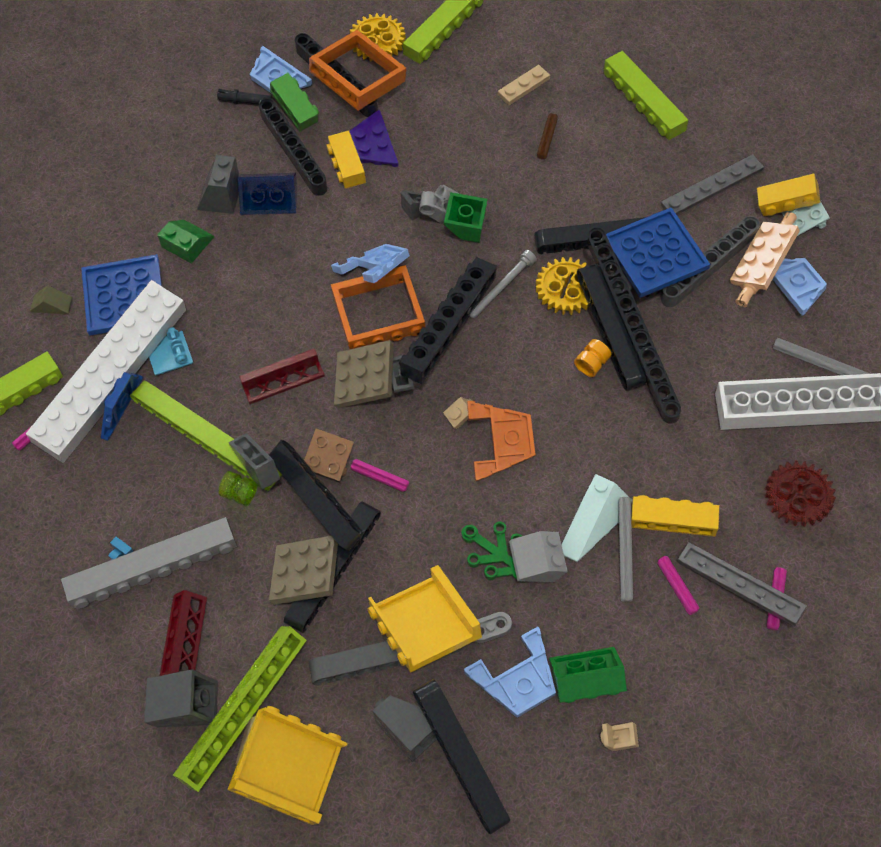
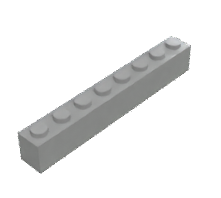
(148, 563)

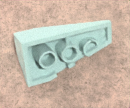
(594, 518)

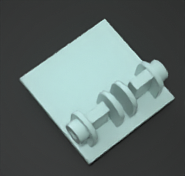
(810, 217)

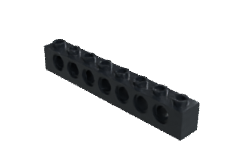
(448, 320)

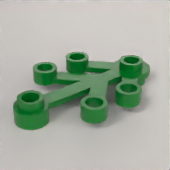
(497, 555)

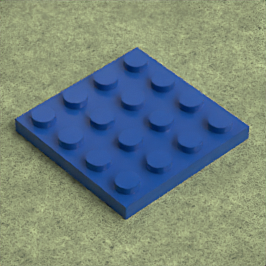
(656, 252)
(114, 287)

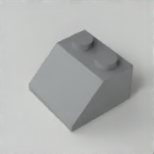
(538, 557)

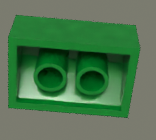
(588, 674)

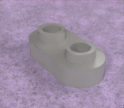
(489, 626)

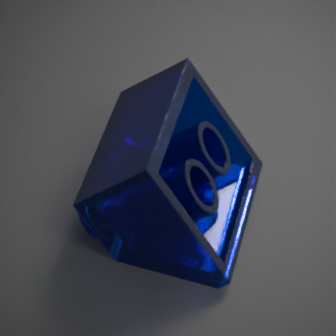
(267, 193)

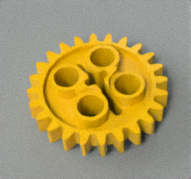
(382, 31)
(550, 280)

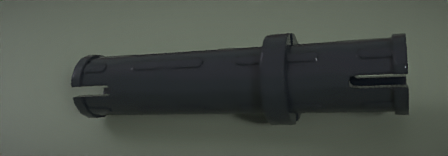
(240, 97)

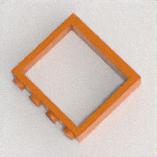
(355, 97)
(394, 332)

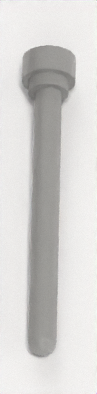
(526, 259)

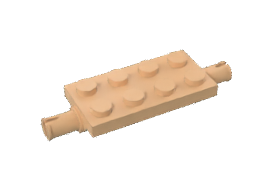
(764, 257)

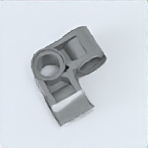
(435, 203)

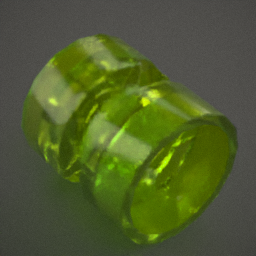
(235, 487)

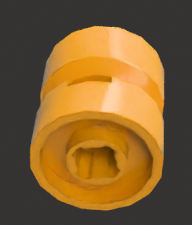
(592, 357)

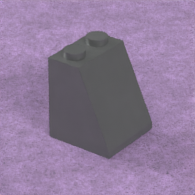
(220, 186)
(181, 699)
(404, 725)

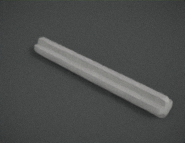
(816, 358)
(625, 532)

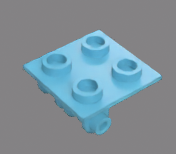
(170, 353)

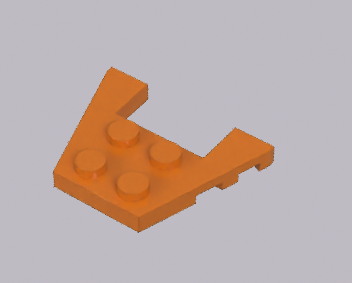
(510, 436)

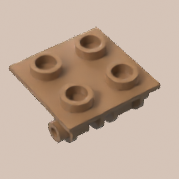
(328, 454)

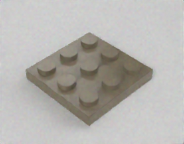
(364, 374)
(303, 570)

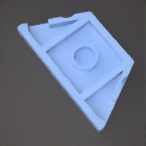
(270, 67)
(799, 283)

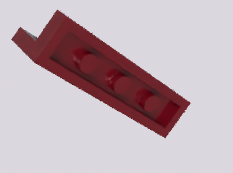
(279, 370)
(178, 630)

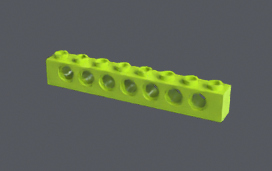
(239, 708)

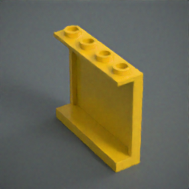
(425, 621)
(286, 765)

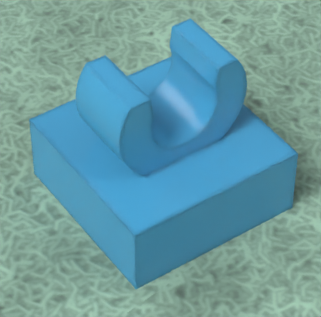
(120, 548)

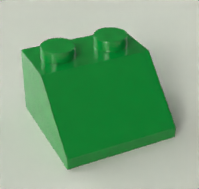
(465, 216)
(184, 239)

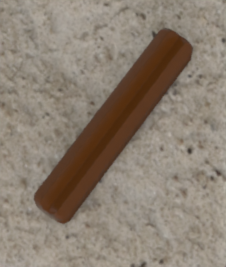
(547, 136)

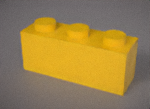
(345, 159)
(788, 195)

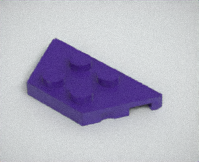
(373, 141)

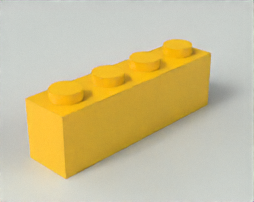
(674, 516)

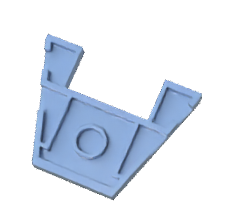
(377, 262)
(523, 684)

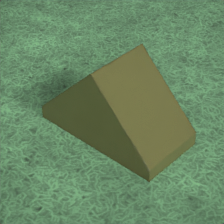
(51, 301)

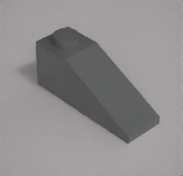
(255, 460)

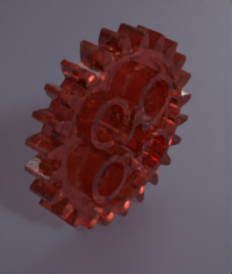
(812, 508)

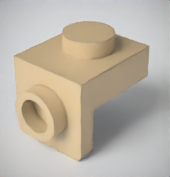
(457, 412)
(619, 736)

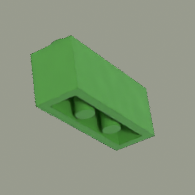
(294, 101)

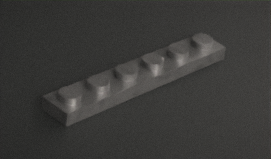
(713, 185)
(742, 584)

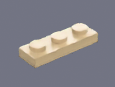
(523, 84)

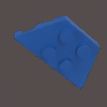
(118, 401)

